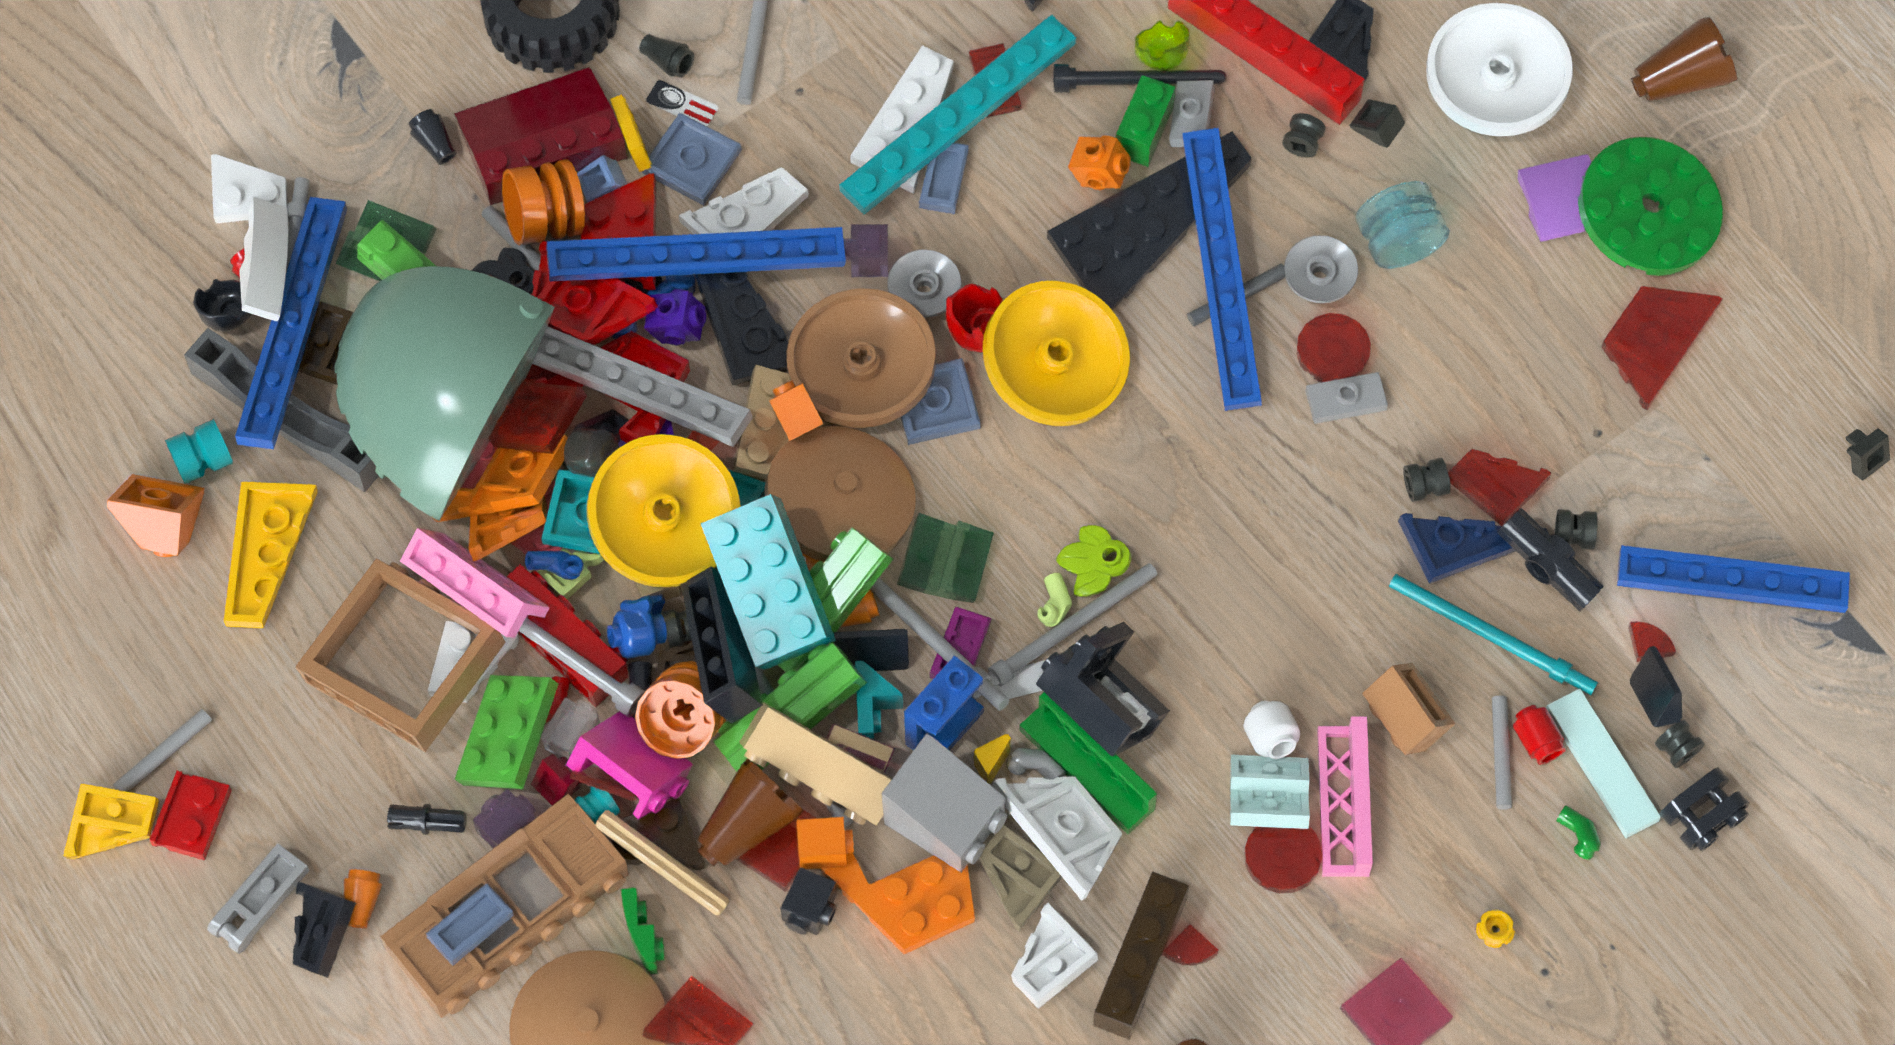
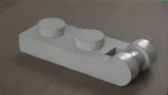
(258, 897)

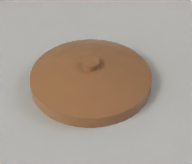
(862, 357)
(839, 482)
(586, 1001)

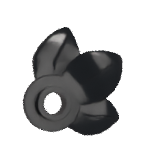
(509, 268)

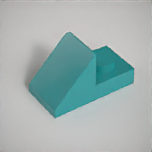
(874, 697)

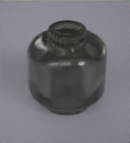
(588, 449)

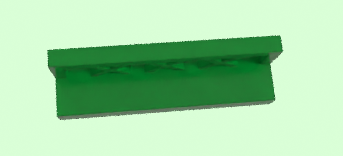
(1106, 778)

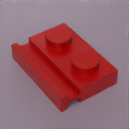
(190, 815)

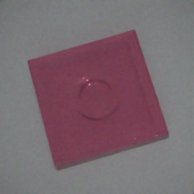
(1396, 1009)

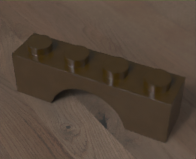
(1140, 955)

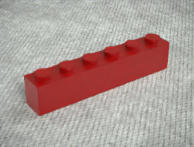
(1276, 53)

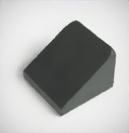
(1378, 122)

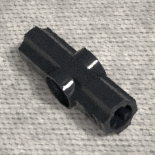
(1550, 559)

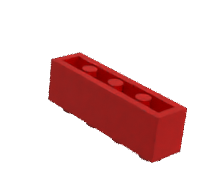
(571, 631)

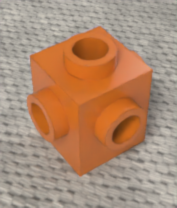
(1099, 162)

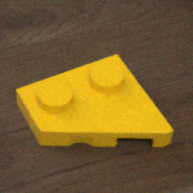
(108, 820)

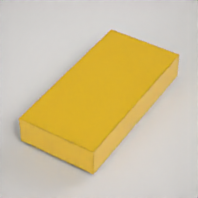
(631, 133)

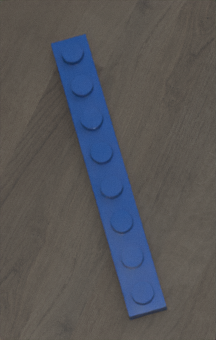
(695, 254)
(1221, 269)
(288, 336)

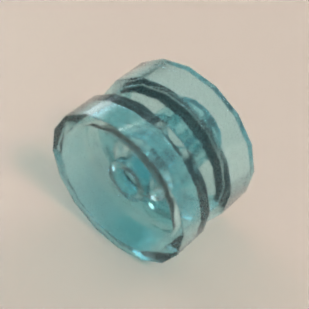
(1402, 224)

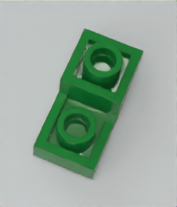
(643, 937)

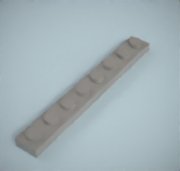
(642, 387)

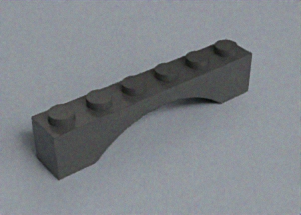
(323, 438)

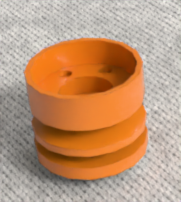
(543, 202)
(668, 722)

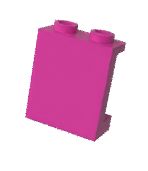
(627, 758)

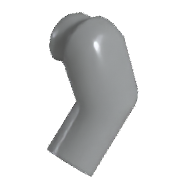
(1034, 759)

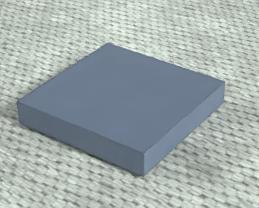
(692, 158)
(945, 408)

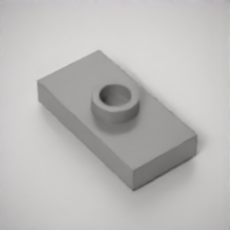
(1191, 109)
(1346, 397)

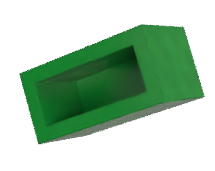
(1146, 119)

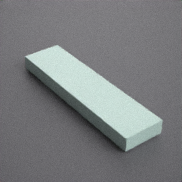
(1603, 763)

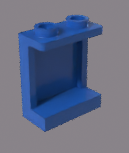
(944, 706)

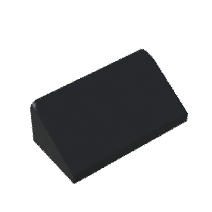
(877, 648)
(1657, 689)

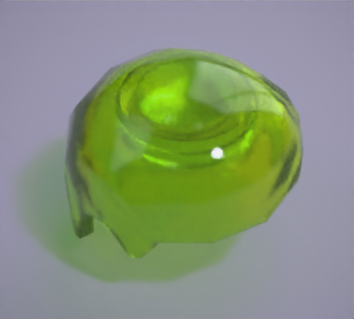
(1162, 45)

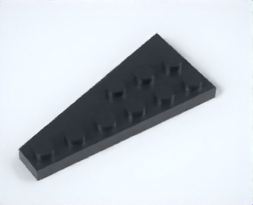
(1136, 228)

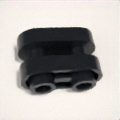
(1703, 831)

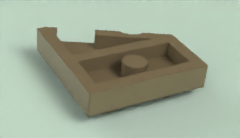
(1018, 874)

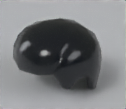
(221, 305)

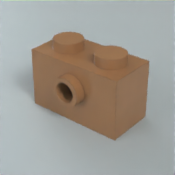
(1408, 708)

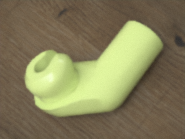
(1058, 603)

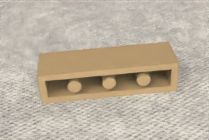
(817, 763)

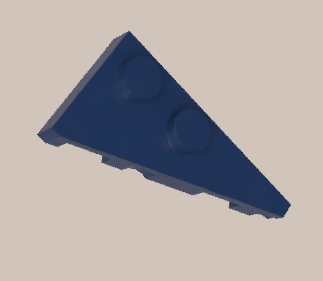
(1452, 545)

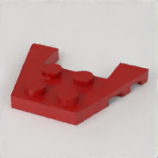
(650, 355)

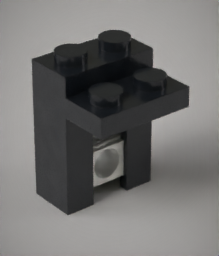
(1101, 691)

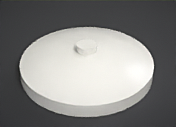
(1499, 69)

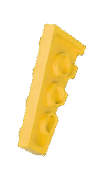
(264, 542)

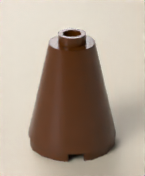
(1686, 64)
(746, 815)

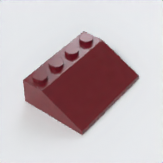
(541, 126)

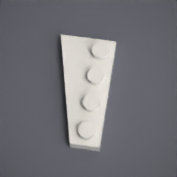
(913, 97)

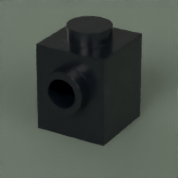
(809, 903)

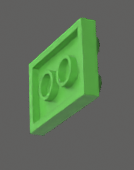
(506, 731)

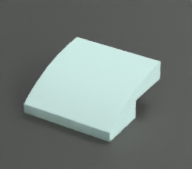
(1269, 791)

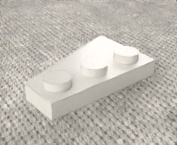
(754, 208)

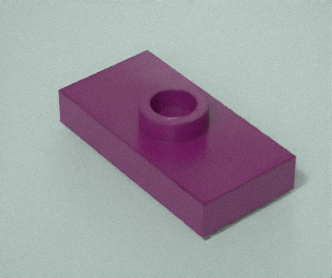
(966, 634)

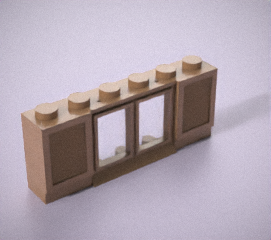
(546, 878)

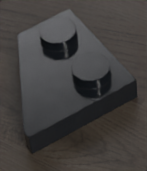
(1346, 34)
(320, 929)

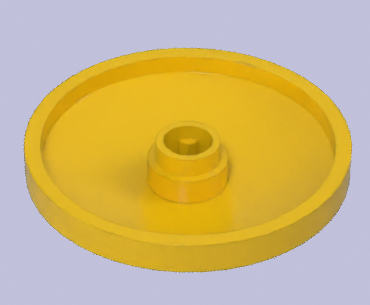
(1056, 353)
(651, 508)

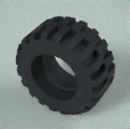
(552, 41)

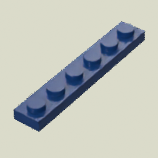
(1733, 579)

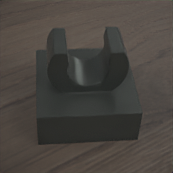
(1868, 452)

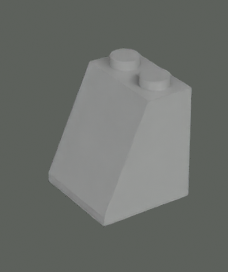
(943, 805)

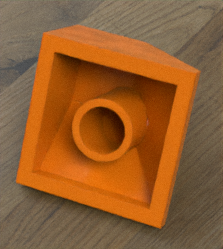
(157, 512)

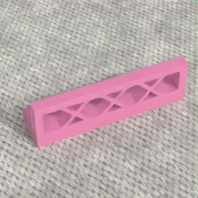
(471, 582)
(1360, 798)

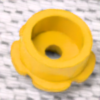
(1502, 921)

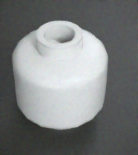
(1272, 729)

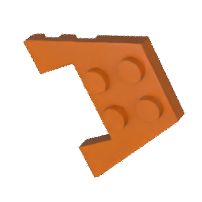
(509, 482)
(912, 903)

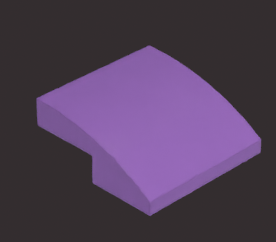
(1553, 196)

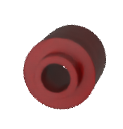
(1539, 734)

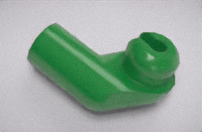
(1584, 830)

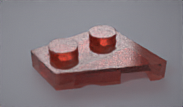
(1496, 483)
(697, 1018)

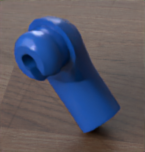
(556, 562)

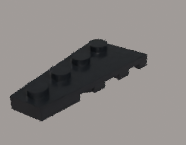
(742, 325)

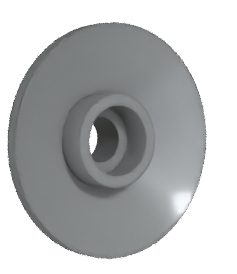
(1321, 255)
(924, 269)

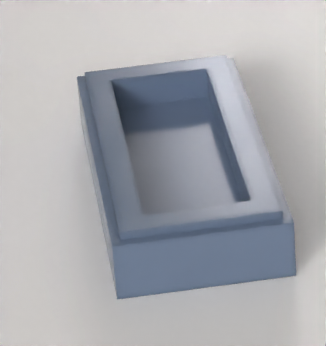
(944, 179)
(469, 924)

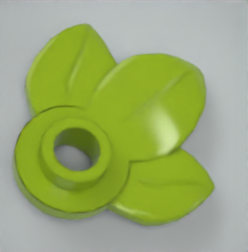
(1089, 563)

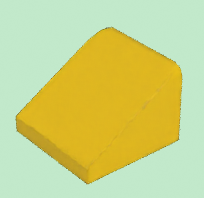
(991, 757)

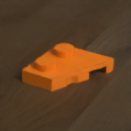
(500, 528)

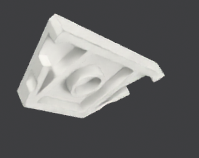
(1064, 826)

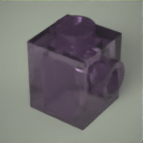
(868, 250)
(502, 817)

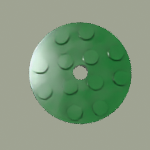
(1646, 240)

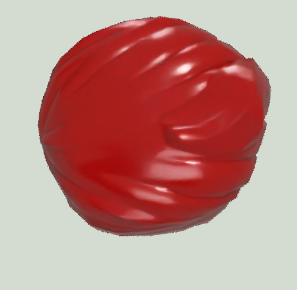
(969, 313)

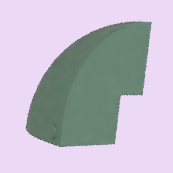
(431, 373)

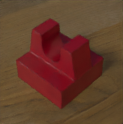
(554, 780)

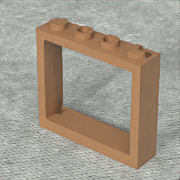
(449, 695)

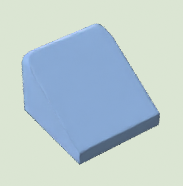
(600, 178)

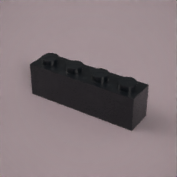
(720, 648)

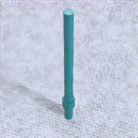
(1559, 669)

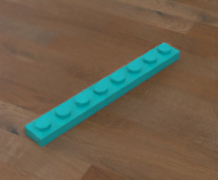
(957, 114)

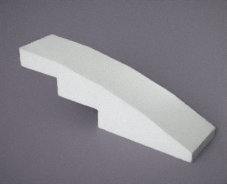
(265, 259)

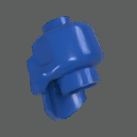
(638, 626)

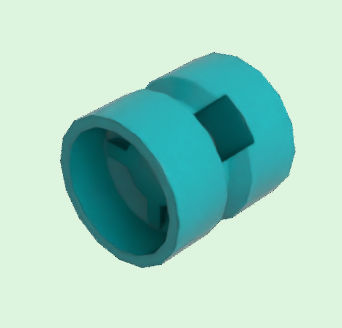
(199, 451)

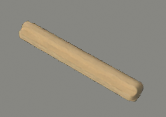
(662, 863)

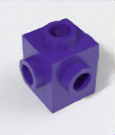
(676, 318)

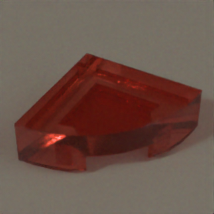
(1646, 635)
(1190, 948)

